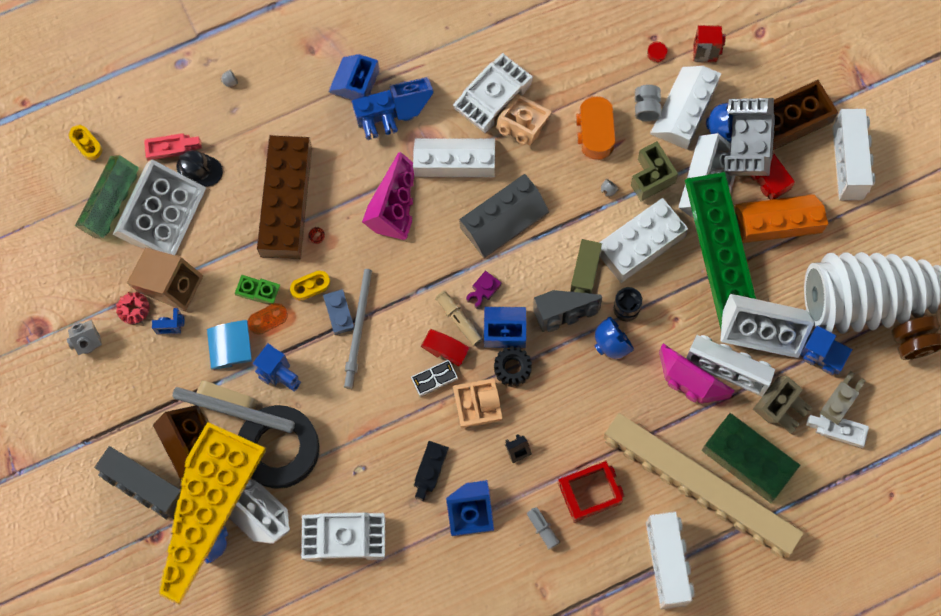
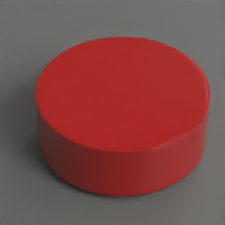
(657, 51)

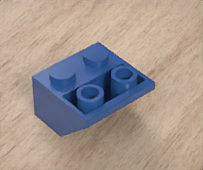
(355, 77)
(504, 327)

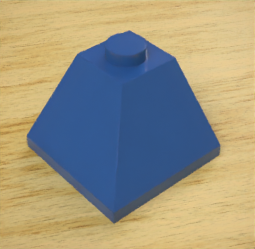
(411, 97)
(470, 509)

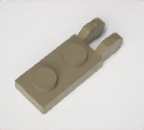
(841, 399)

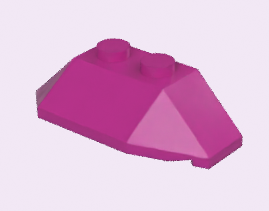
(691, 379)

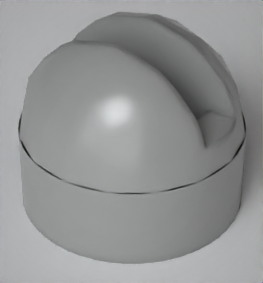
(229, 79)
(610, 187)

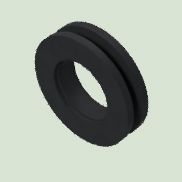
(304, 461)

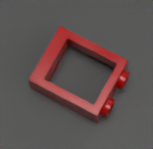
(570, 500)

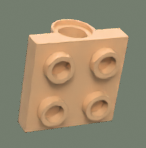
(477, 403)

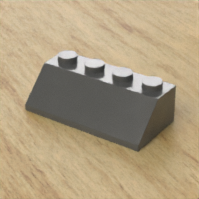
(504, 216)

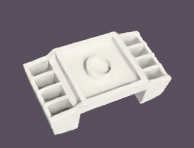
(492, 92)
(343, 536)

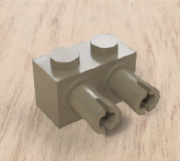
(777, 401)

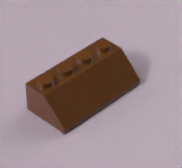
(178, 434)

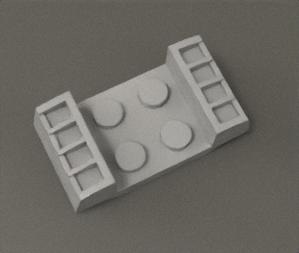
(751, 137)

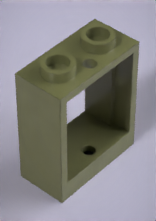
(586, 266)

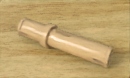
(453, 311)

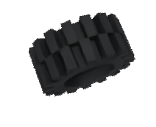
(508, 378)

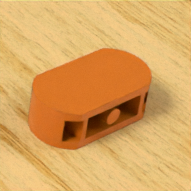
(596, 128)

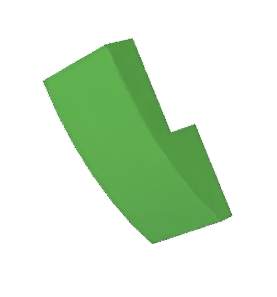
(257, 290)

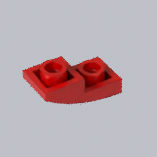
(446, 346)

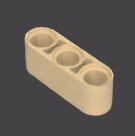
(219, 392)

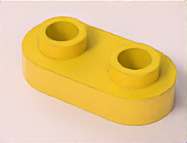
(85, 144)
(309, 283)

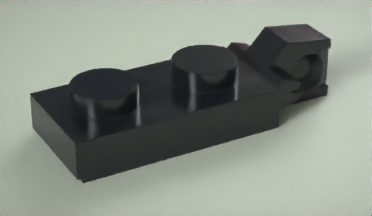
(430, 469)

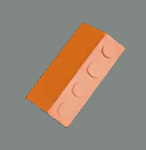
(781, 218)

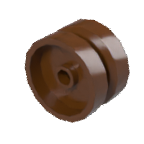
(918, 337)

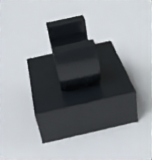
(518, 448)

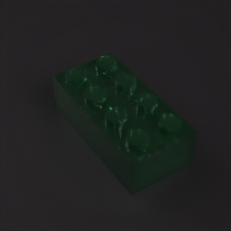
(750, 457)

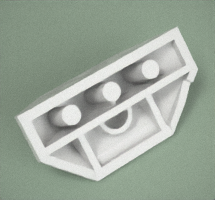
(260, 514)

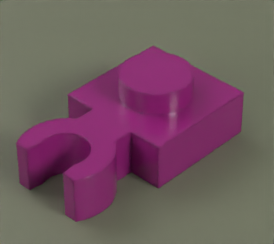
(484, 287)

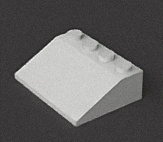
(159, 209)

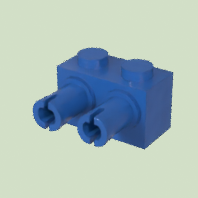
(375, 109)
(273, 368)

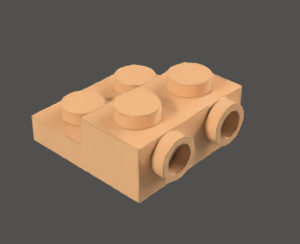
(523, 120)

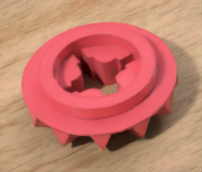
(136, 315)

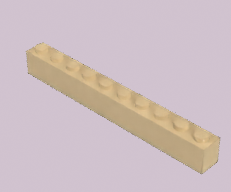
(702, 485)

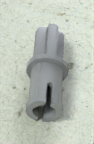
(543, 528)

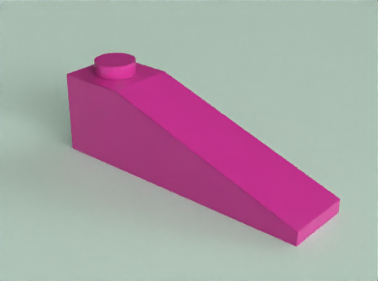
(390, 206)

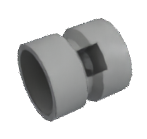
(648, 103)

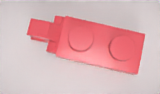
(170, 146)

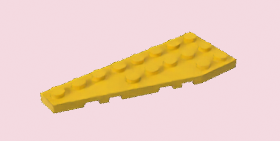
(211, 487)

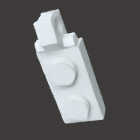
(847, 431)

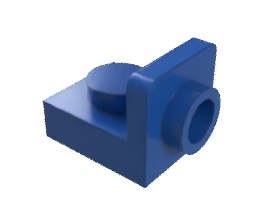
(167, 326)

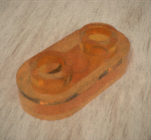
(268, 320)

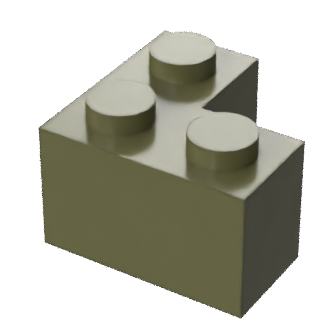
(657, 172)

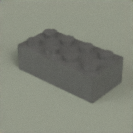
(138, 480)

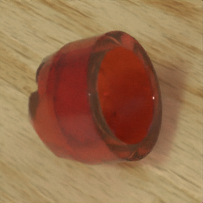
(313, 232)

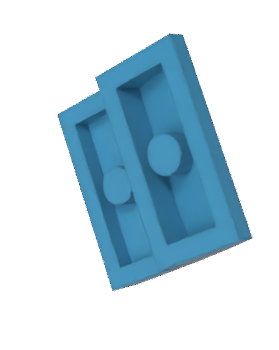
(229, 344)

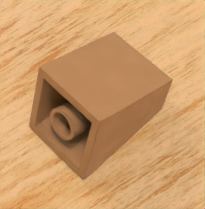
(165, 278)

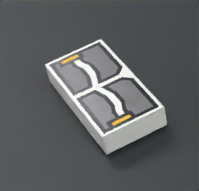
(434, 378)

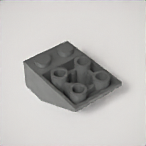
(564, 307)

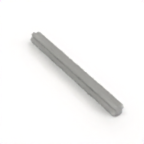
(233, 409)

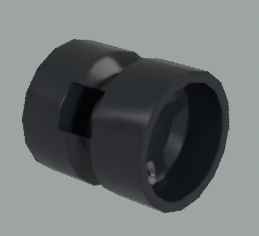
(627, 304)

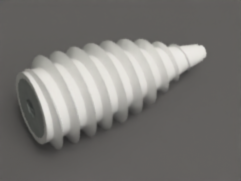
(870, 290)

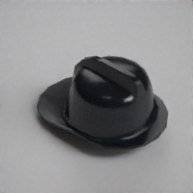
(199, 168)

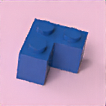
(825, 351)

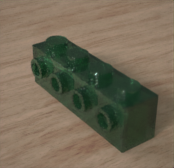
(107, 197)

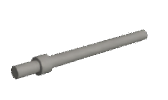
(351, 366)

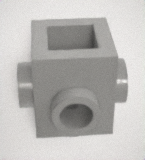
(84, 337)

